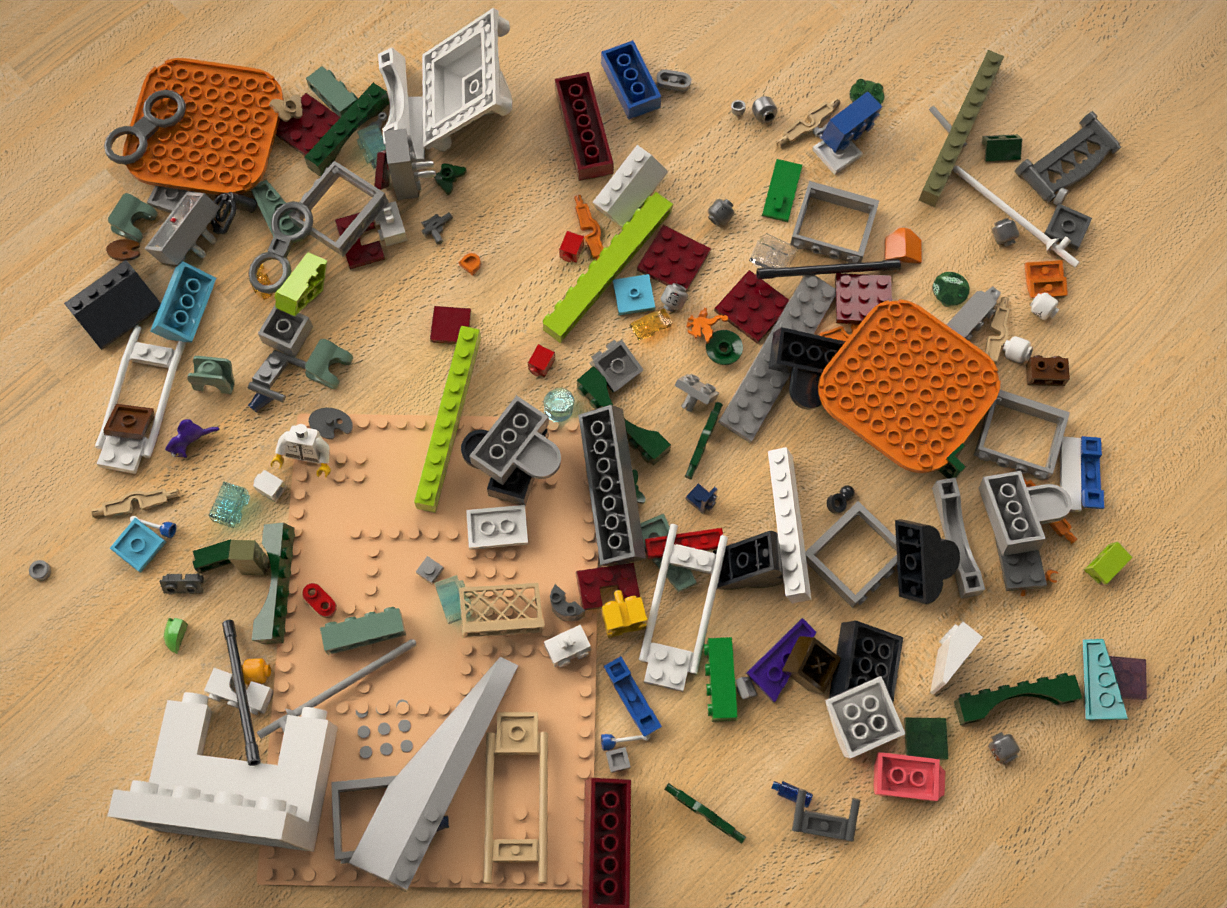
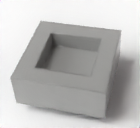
(429, 570)
(745, 688)
(618, 760)

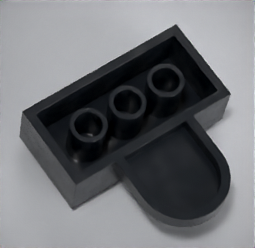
(805, 359)
(516, 487)

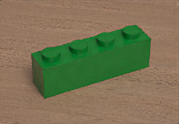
(721, 679)

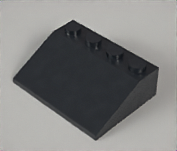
(113, 304)
(866, 655)

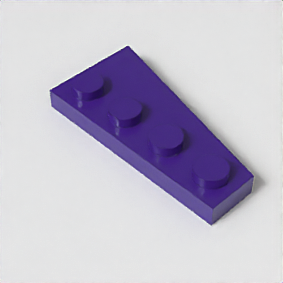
(768, 671)

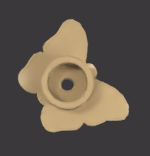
(282, 107)

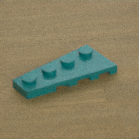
(1101, 687)

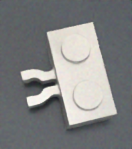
(391, 225)
(567, 646)

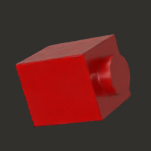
(571, 247)
(541, 361)

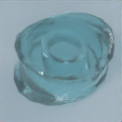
(558, 404)

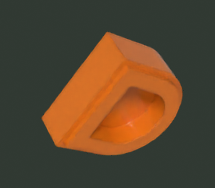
(471, 263)

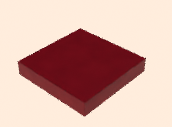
(382, 174)
(447, 323)

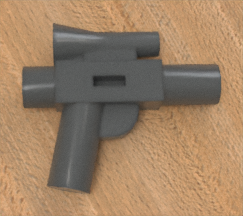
(435, 226)

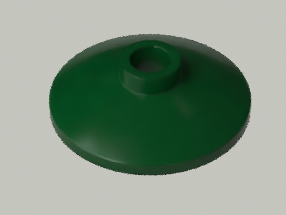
(727, 340)

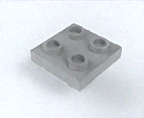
(696, 391)

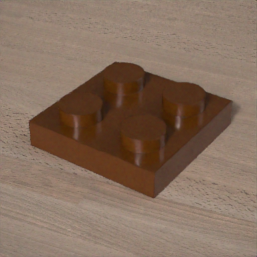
(128, 421)

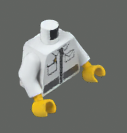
(303, 445)

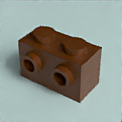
(1047, 371)

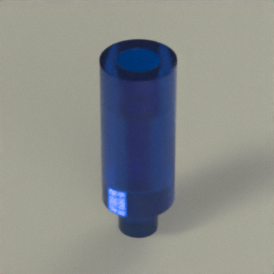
(790, 792)

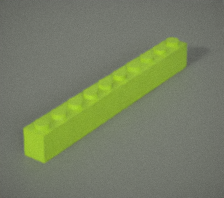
(607, 267)
(448, 419)

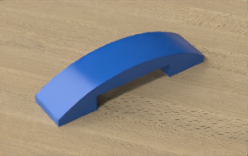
(1091, 491)
(632, 696)

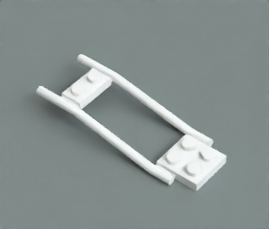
(126, 453)
(668, 664)

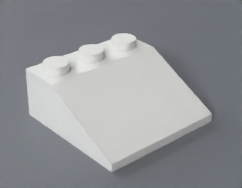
(954, 650)
(864, 718)

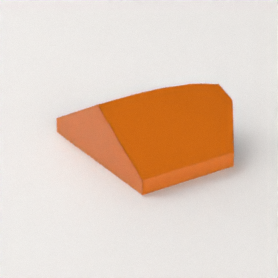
(903, 245)

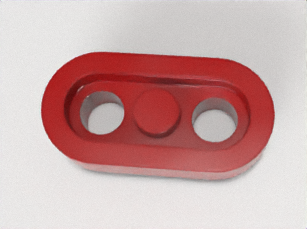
(319, 599)

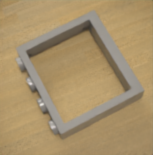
(840, 198)
(359, 224)
(1031, 408)
(829, 577)
(348, 786)

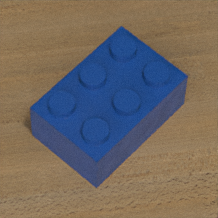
(851, 122)

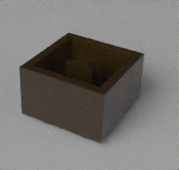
(811, 664)

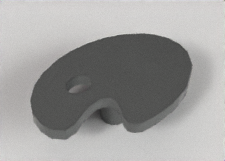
(326, 419)

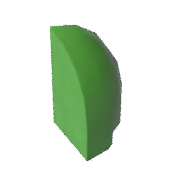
(174, 633)

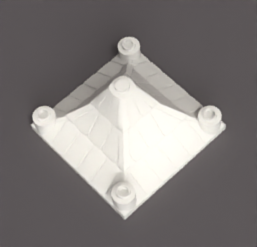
(464, 80)

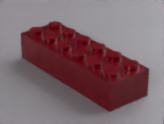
(584, 126)
(606, 843)

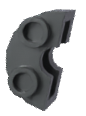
(563, 609)

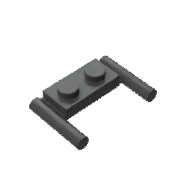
(269, 373)
(825, 824)

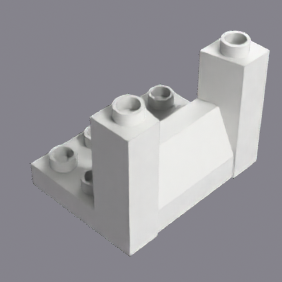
(227, 796)

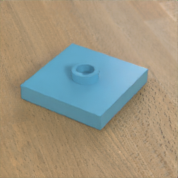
(634, 294)
(138, 545)

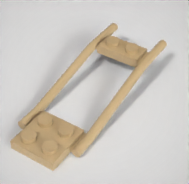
(516, 735)

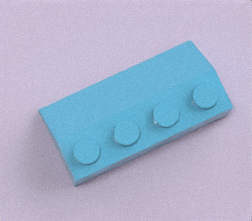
(183, 303)

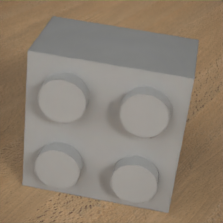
(285, 331)

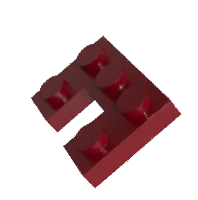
(360, 254)
(592, 580)

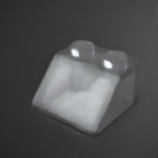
(772, 253)

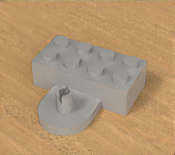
(519, 443)
(1020, 510)

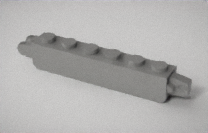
(973, 313)

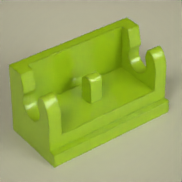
(1108, 563)

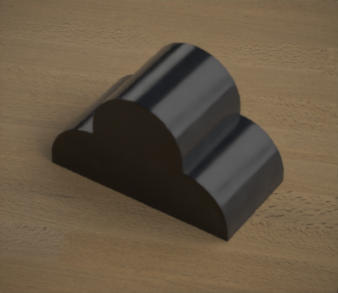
(923, 560)
(752, 563)

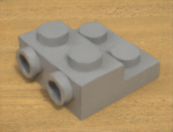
(616, 364)

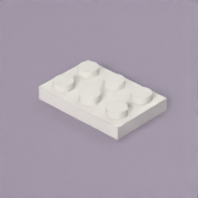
(497, 527)

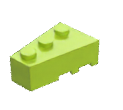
(302, 285)

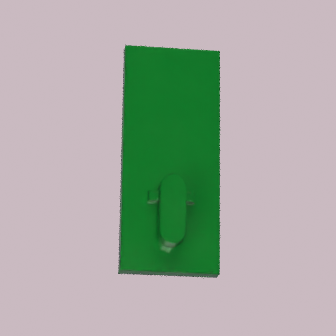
(782, 190)

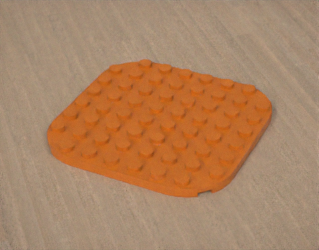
(224, 131)
(909, 385)

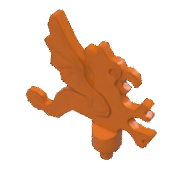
(705, 324)

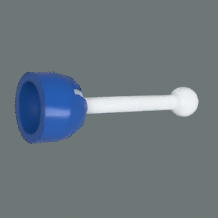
(167, 529)
(609, 741)

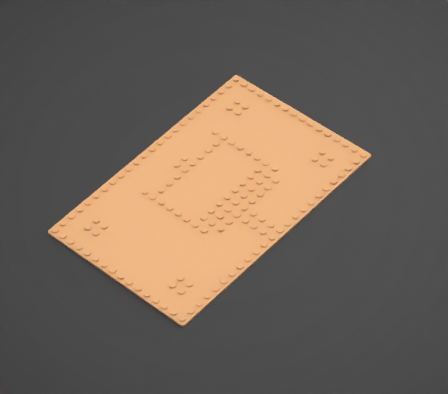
(363, 548)

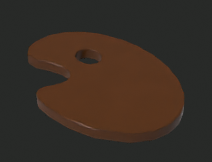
(123, 250)

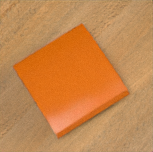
(1046, 277)

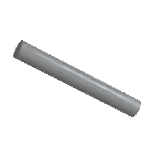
(941, 119)

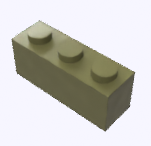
(248, 557)

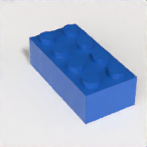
(631, 79)

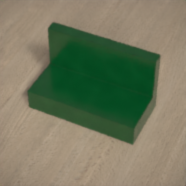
(1002, 147)
(954, 466)
(212, 556)

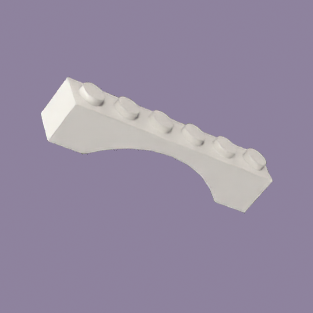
(393, 70)

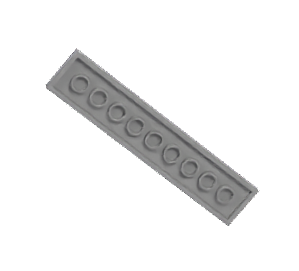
(763, 385)

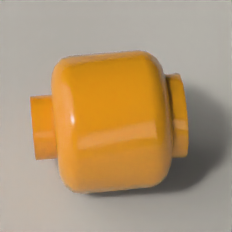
(256, 671)

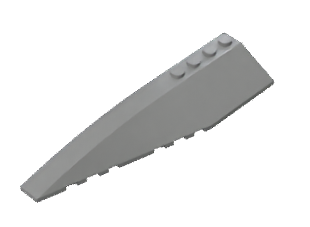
(425, 786)

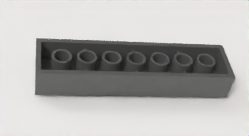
(611, 486)

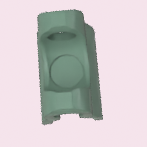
(126, 213)
(322, 358)
(212, 372)

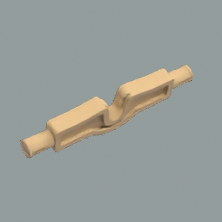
(802, 128)
(999, 326)
(125, 504)

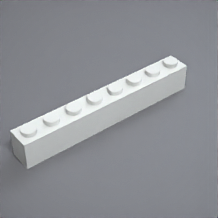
(789, 525)

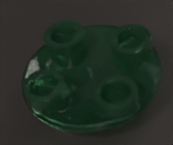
(863, 86)
(950, 288)

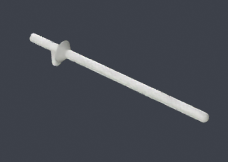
(1050, 243)

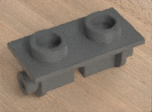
(175, 584)

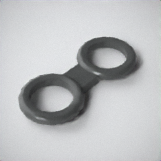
(145, 127)
(280, 246)

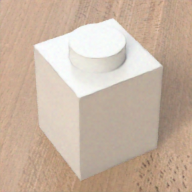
(269, 485)

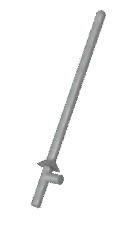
(281, 722)

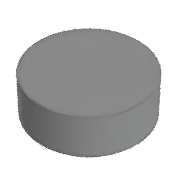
(1060, 197)
(40, 570)

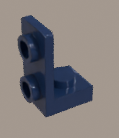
(701, 498)

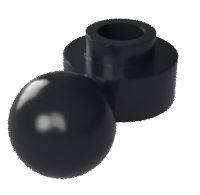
(837, 502)

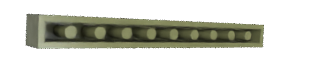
(961, 128)

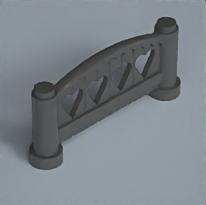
(1092, 132)

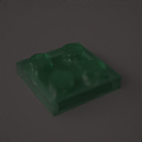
(926, 737)

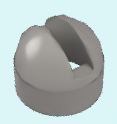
(738, 107)

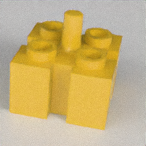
(623, 616)

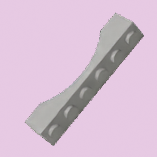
(949, 508)

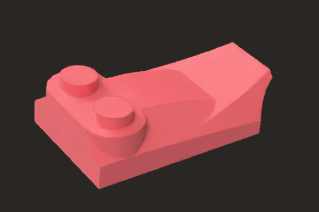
(908, 777)

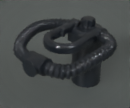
(233, 201)

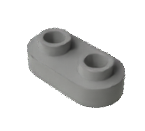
(673, 79)

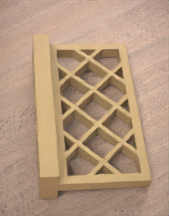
(505, 626)

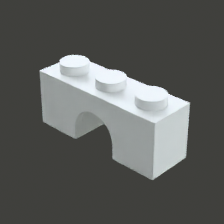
(222, 687)

